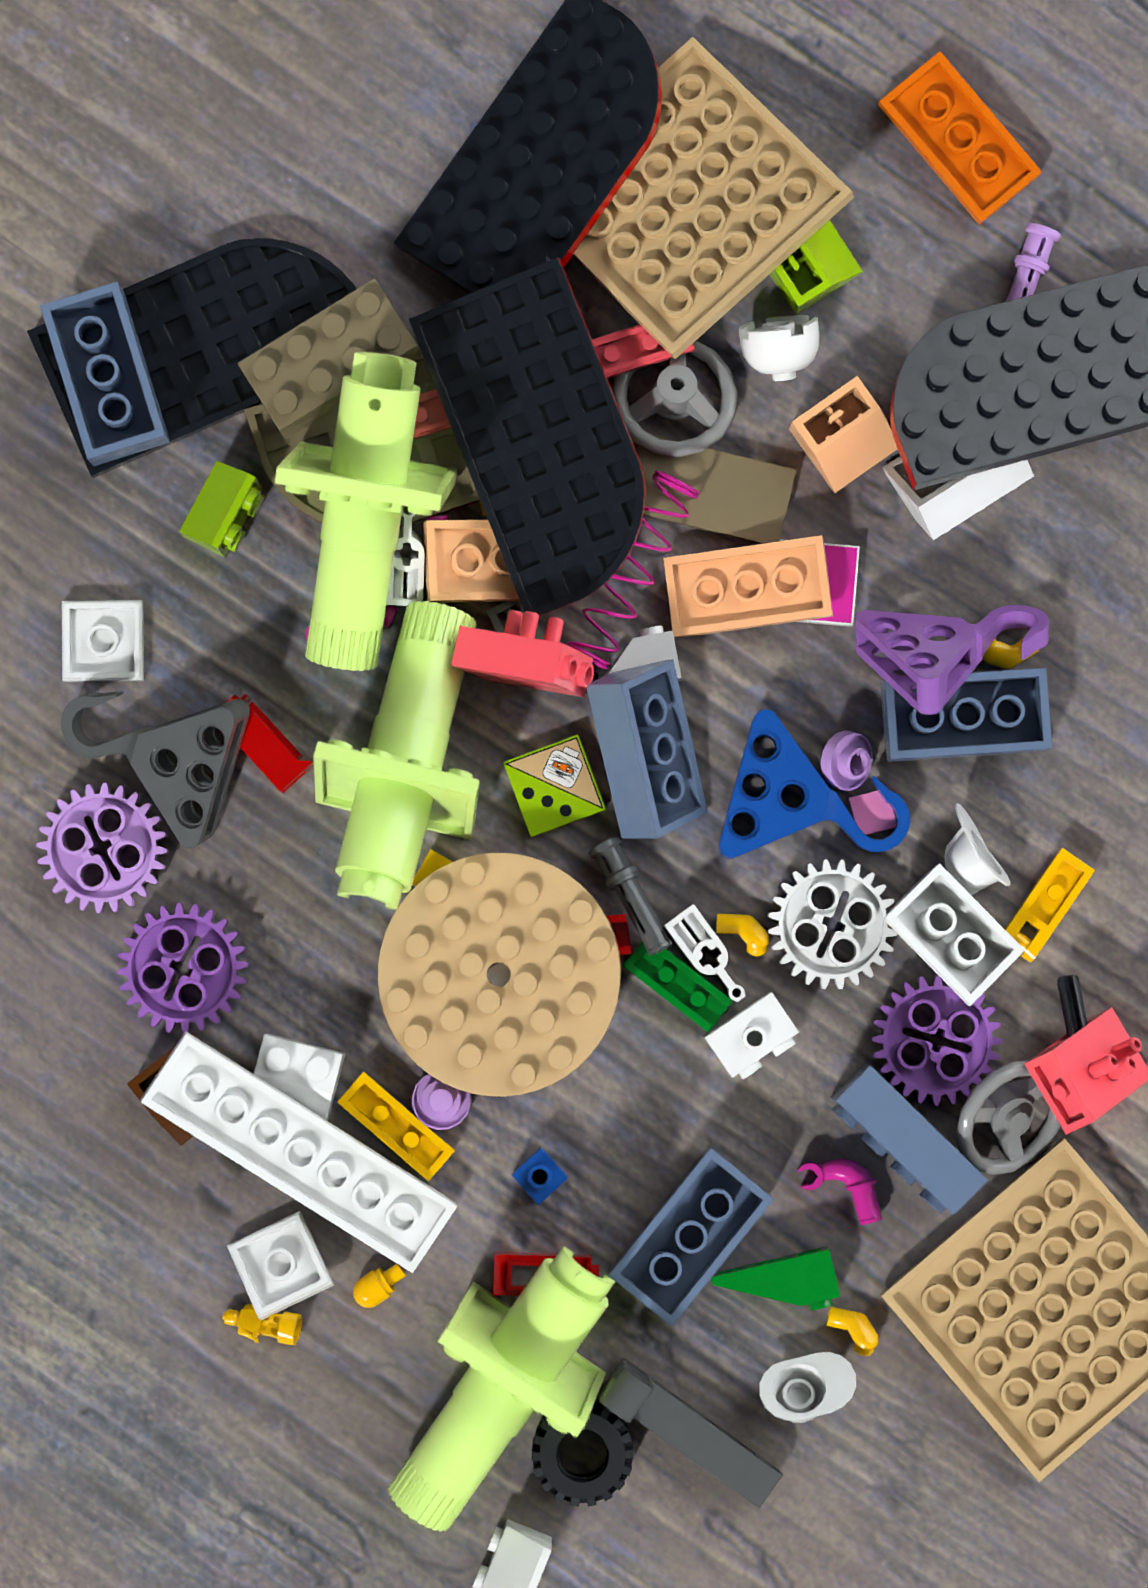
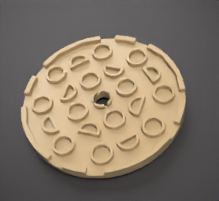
(558, 988)

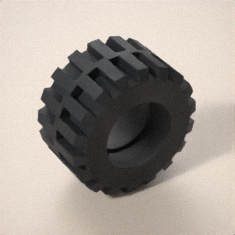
(586, 1487)

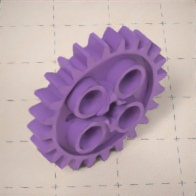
(150, 951)
(926, 1074)

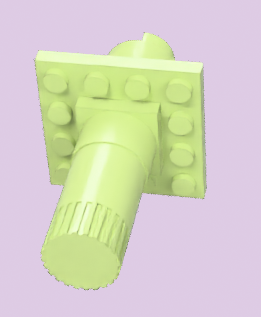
(364, 489)
(399, 779)
(518, 1365)

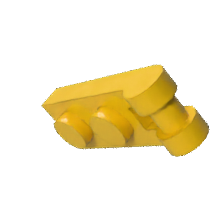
(1049, 901)

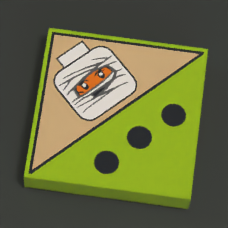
(554, 786)

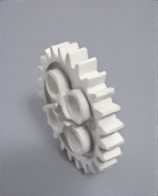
(798, 908)

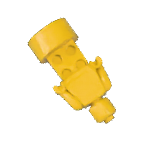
(284, 1326)

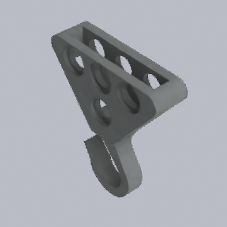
(168, 784)

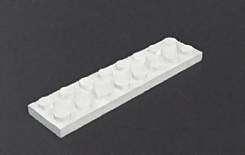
(298, 1152)

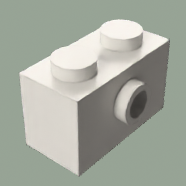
(752, 1035)

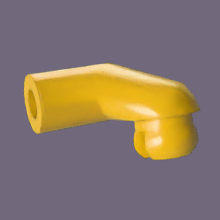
(1004, 655)
(747, 928)
(858, 1326)

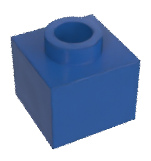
(544, 1161)

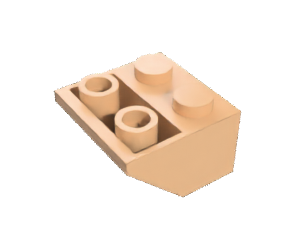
(844, 434)

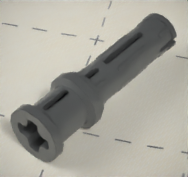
(623, 880)

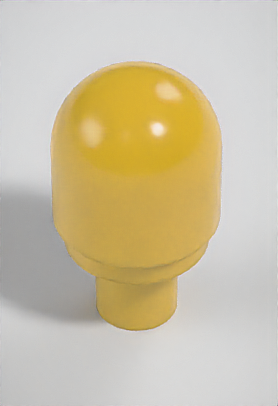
(377, 1286)

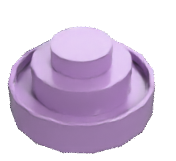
(846, 760)
(439, 1104)

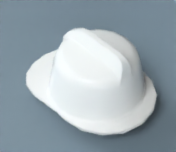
(970, 859)
(807, 1386)

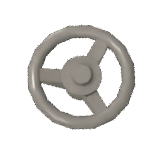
(677, 397)
(1009, 1113)

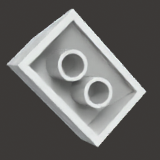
(952, 502)
(953, 934)
(517, 1558)

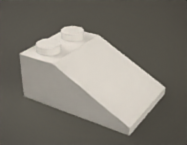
(301, 1071)

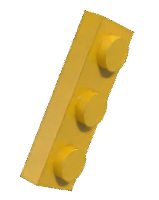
(396, 1126)

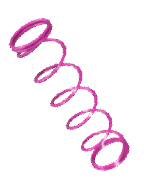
(677, 485)

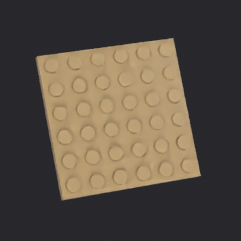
(707, 204)
(1038, 1308)

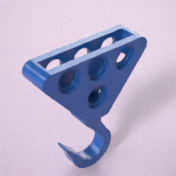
(819, 803)

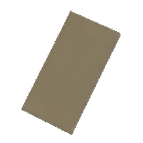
(736, 495)

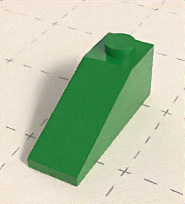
(792, 1279)

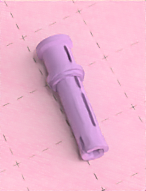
(1033, 260)

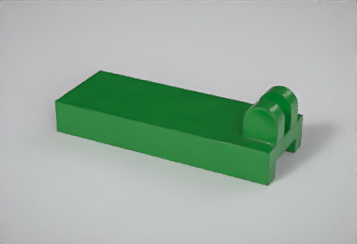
(679, 986)

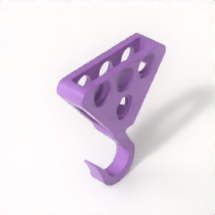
(939, 666)

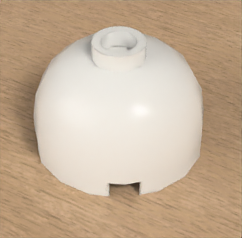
(780, 345)

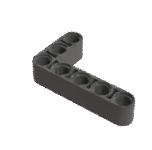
(637, 1395)

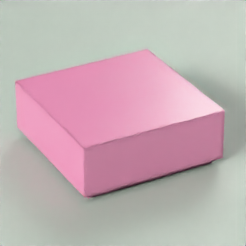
(872, 813)

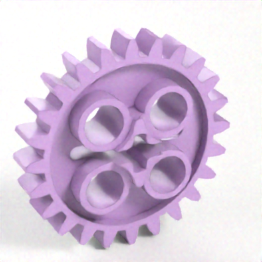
(71, 865)

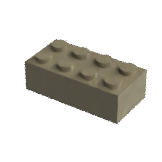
(305, 368)

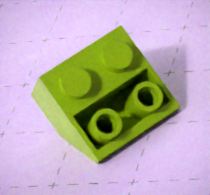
(815, 269)
(223, 509)

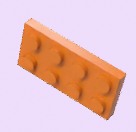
(959, 138)

